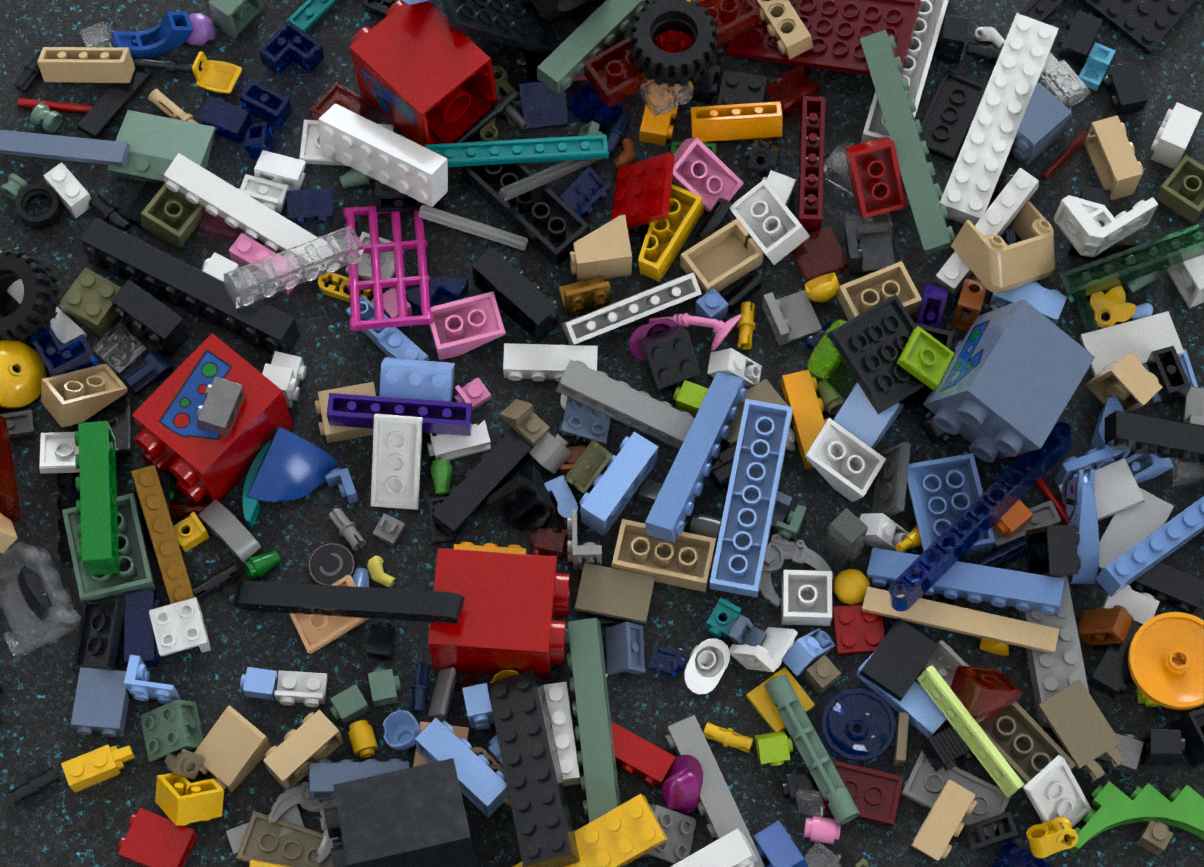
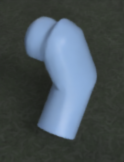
(1142, 311)

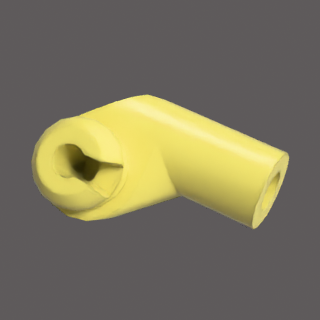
(377, 574)

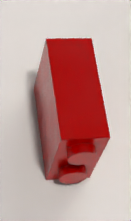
(156, 841)

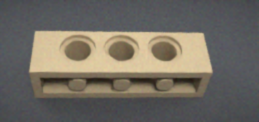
(791, 43)

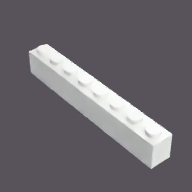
(234, 206)

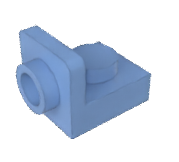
(344, 481)

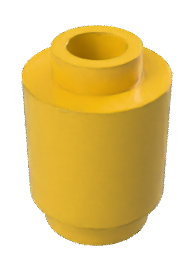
(362, 739)

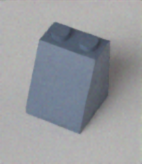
(1041, 125)

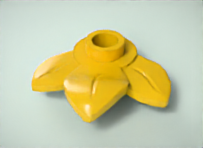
(1112, 303)

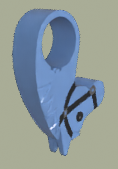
(1082, 512)

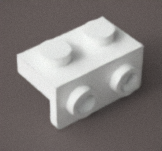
(265, 191)

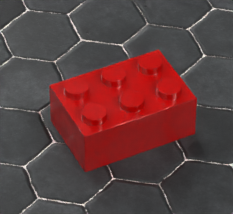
(875, 177)

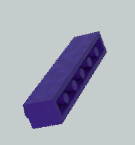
(437, 416)

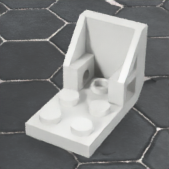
(1080, 223)

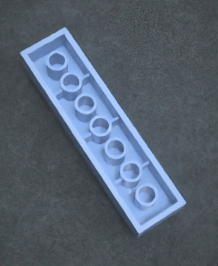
(751, 498)

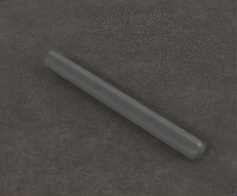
(543, 177)

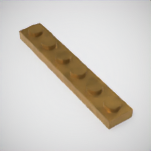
(162, 534)

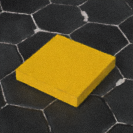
(762, 703)

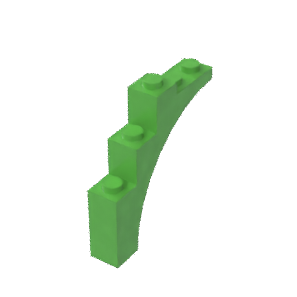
(1147, 804)

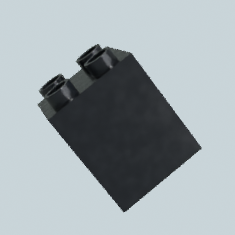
(401, 820)

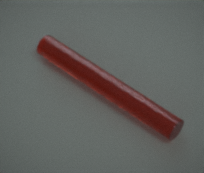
(1064, 155)

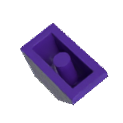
(932, 305)

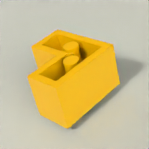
(188, 801)

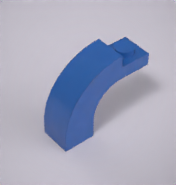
(158, 40)

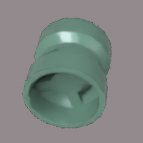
(44, 116)

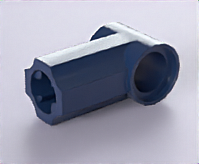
(153, 369)

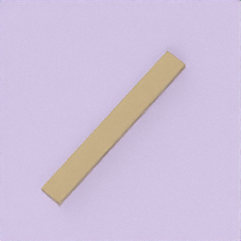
(965, 621)

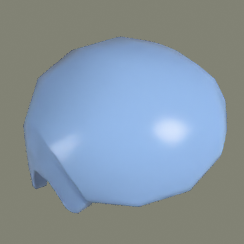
(401, 730)

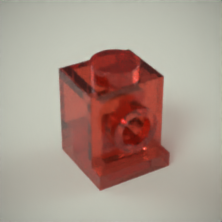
(549, 542)

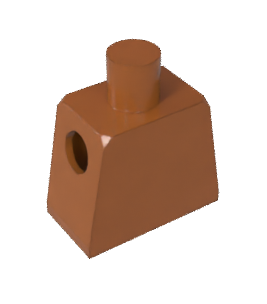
(972, 299)

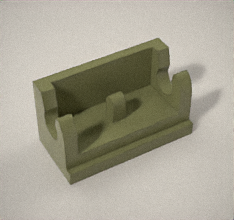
(588, 466)

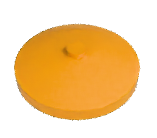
(1169, 660)

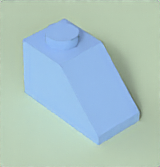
(1148, 466)

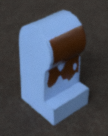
(562, 497)

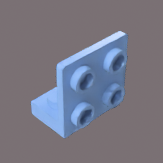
(139, 686)

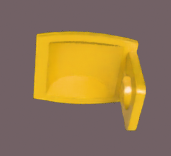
(216, 75)

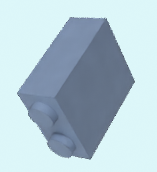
(100, 702)

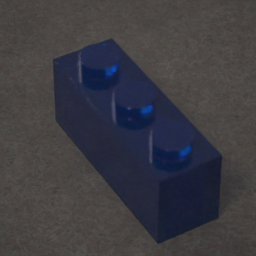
(138, 629)

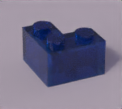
(291, 45)
(63, 358)

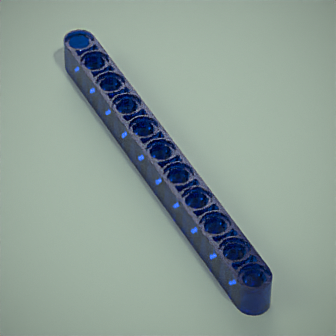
(975, 524)

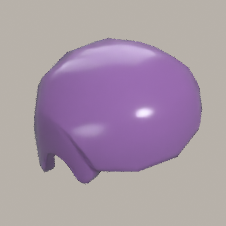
(203, 29)

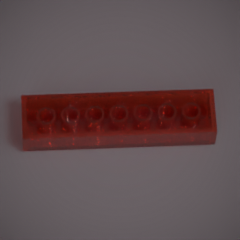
(615, 74)

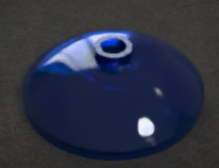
(860, 709)

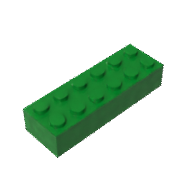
(97, 498)

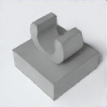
(389, 529)

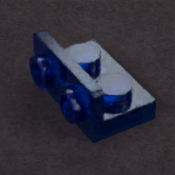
(590, 107)

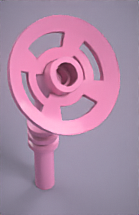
(720, 328)

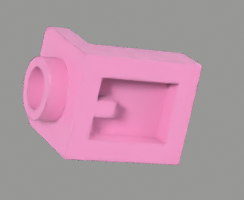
(473, 392)

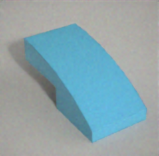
(1096, 66)

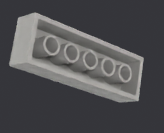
(1055, 671)

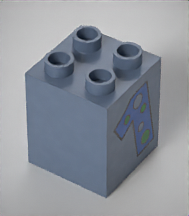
(1008, 382)

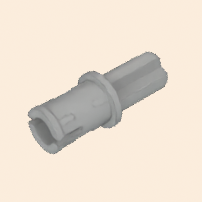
(347, 529)

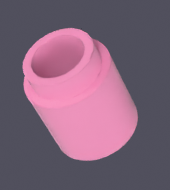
(821, 829)

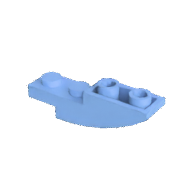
(389, 339)

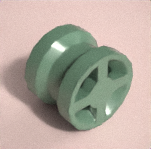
(13, 186)

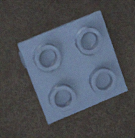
(584, 422)

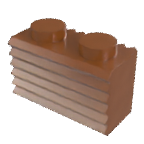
(1104, 625)

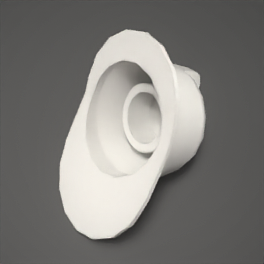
(706, 665)

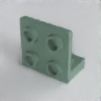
(171, 729)

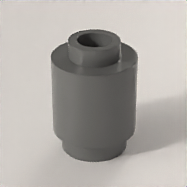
(705, 526)

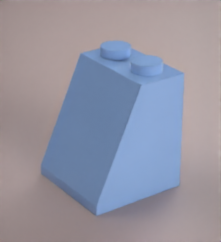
(862, 420)

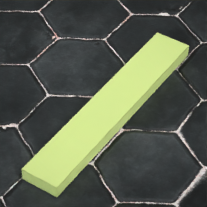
(970, 731)

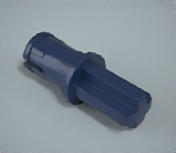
(616, 133)
(420, 688)

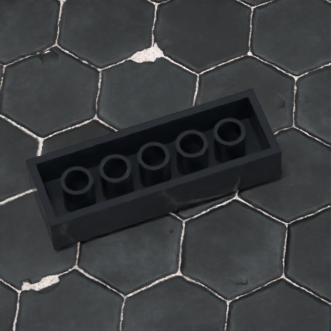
(536, 214)

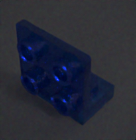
(542, 106)

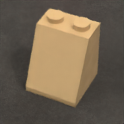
(603, 252)
(232, 749)

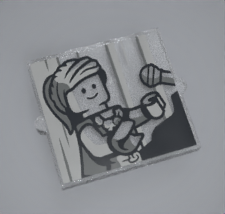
(119, 349)

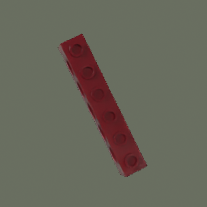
(811, 163)

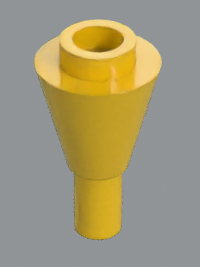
(911, 541)

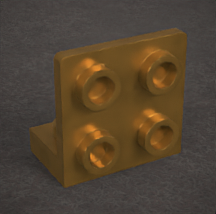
(585, 295)

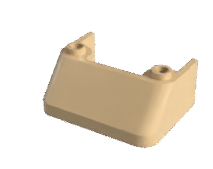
(1014, 265)

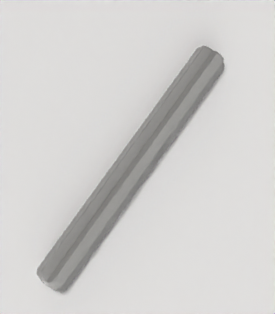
(473, 227)

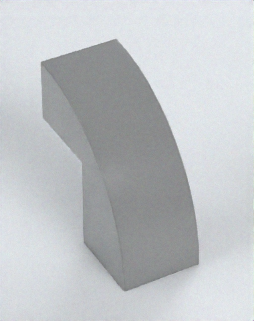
(230, 530)

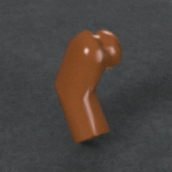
(627, 155)

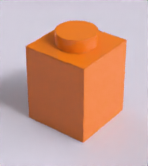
(1013, 520)

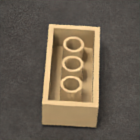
(679, 563)

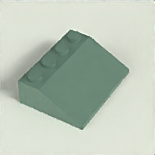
(156, 143)
(133, 555)

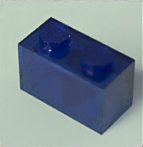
(266, 103)
(227, 118)

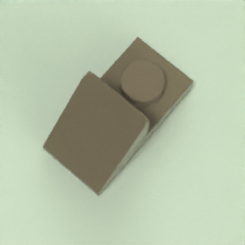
(525, 421)

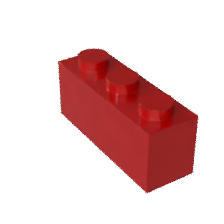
(641, 757)

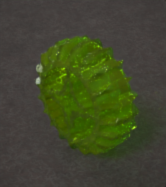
(825, 356)

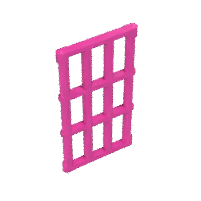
(399, 281)

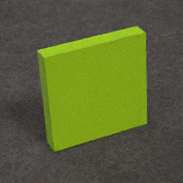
(925, 358)

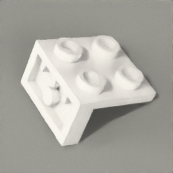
(179, 627)
(770, 654)

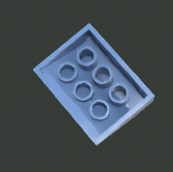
(941, 494)

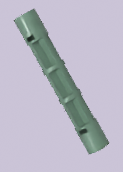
(812, 750)

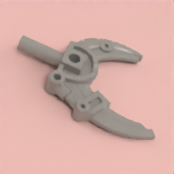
(782, 549)
(299, 795)

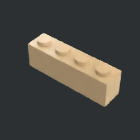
(86, 64)

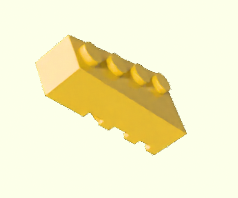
(668, 235)

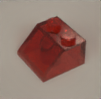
(984, 690)

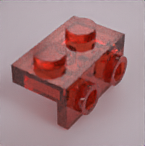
(791, 88)

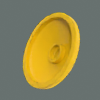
(23, 387)

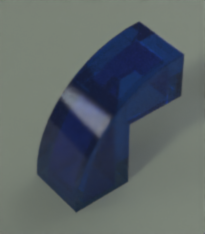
(446, 286)

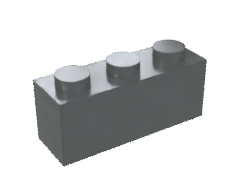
(846, 537)

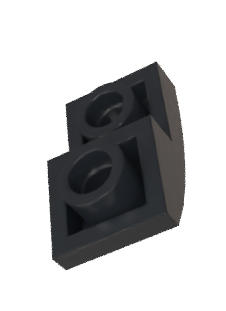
(29, 584)

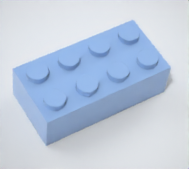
(618, 483)
(475, 777)

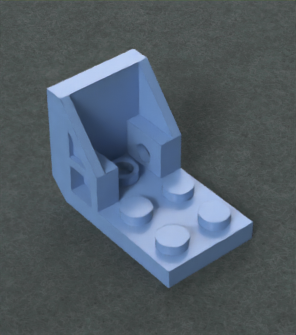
(1099, 453)

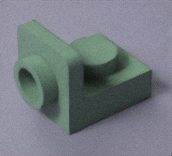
(793, 524)

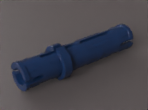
(1000, 555)

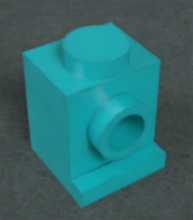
(727, 610)

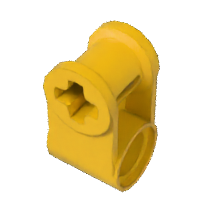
(1049, 837)

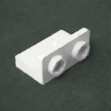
(301, 688)

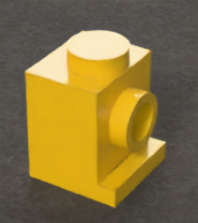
(196, 535)

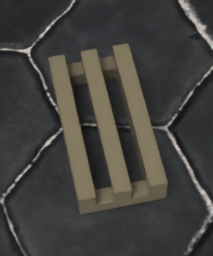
(901, 739)

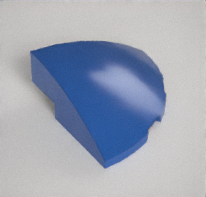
(290, 469)

